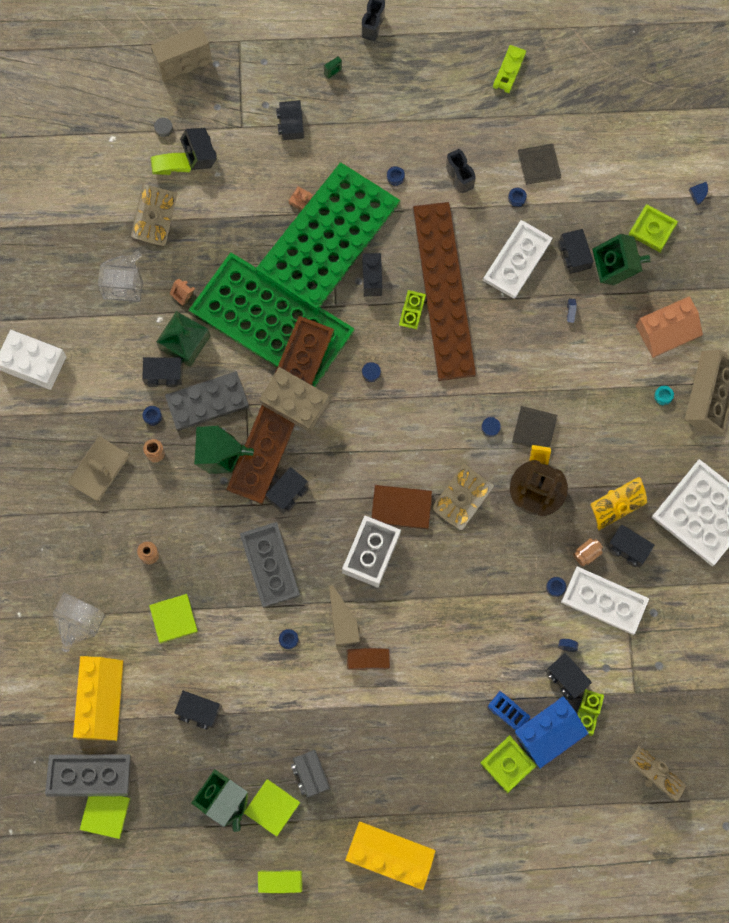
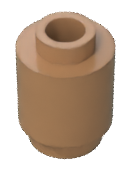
(154, 445)
(588, 552)
(149, 558)

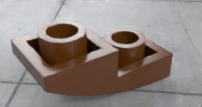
(368, 659)

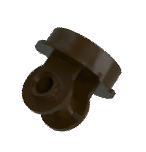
(545, 481)

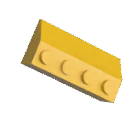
(98, 698)
(390, 855)

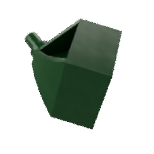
(618, 259)
(183, 338)
(217, 450)
(222, 800)

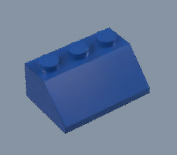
(551, 732)

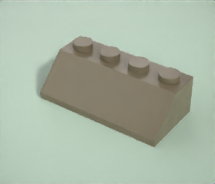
(710, 393)

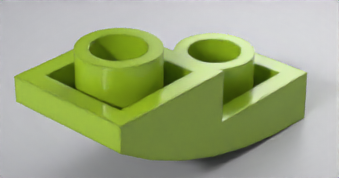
(166, 163)
(412, 309)
(590, 709)
(280, 881)

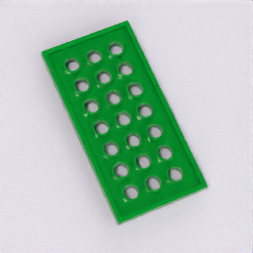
(347, 256)
(247, 338)

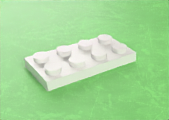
(517, 259)
(605, 600)

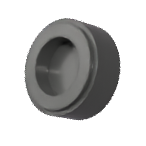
(163, 127)

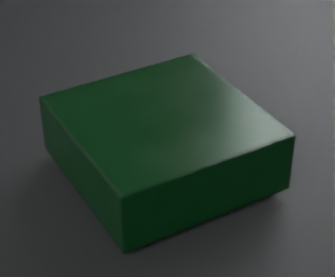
(333, 67)

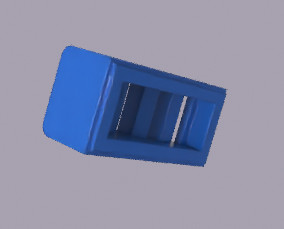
(500, 695)

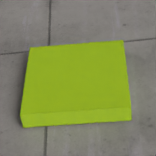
(653, 228)
(173, 618)
(508, 764)
(272, 807)
(105, 815)

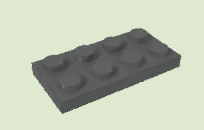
(206, 401)
(269, 564)
(88, 775)

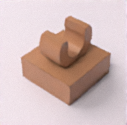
(300, 198)
(181, 292)

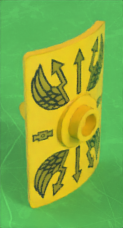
(619, 503)

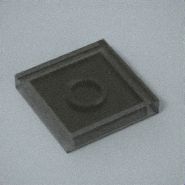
(539, 164)
(534, 427)

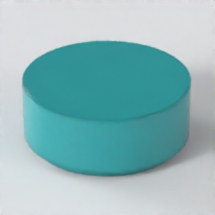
(663, 395)

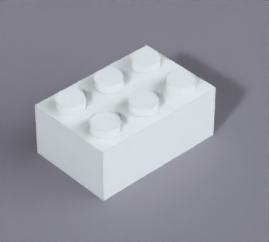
(31, 359)
(371, 551)

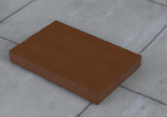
(402, 506)

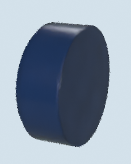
(395, 175)
(517, 197)
(371, 372)
(152, 415)
(490, 427)
(556, 587)
(288, 639)
(568, 645)

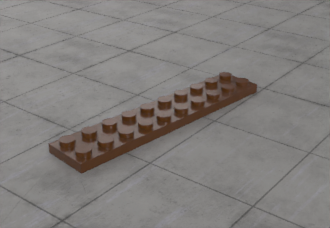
(444, 291)
(271, 431)

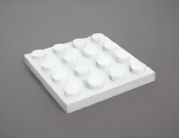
(699, 512)

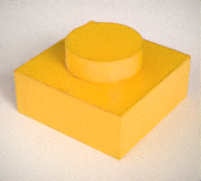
(540, 454)

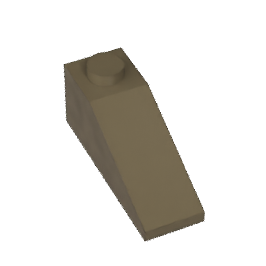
(344, 623)

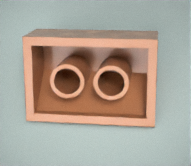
(670, 327)

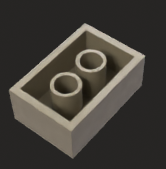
(181, 53)
(294, 399)

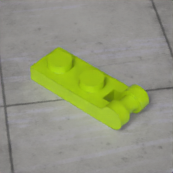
(509, 68)

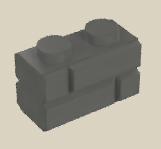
(310, 773)

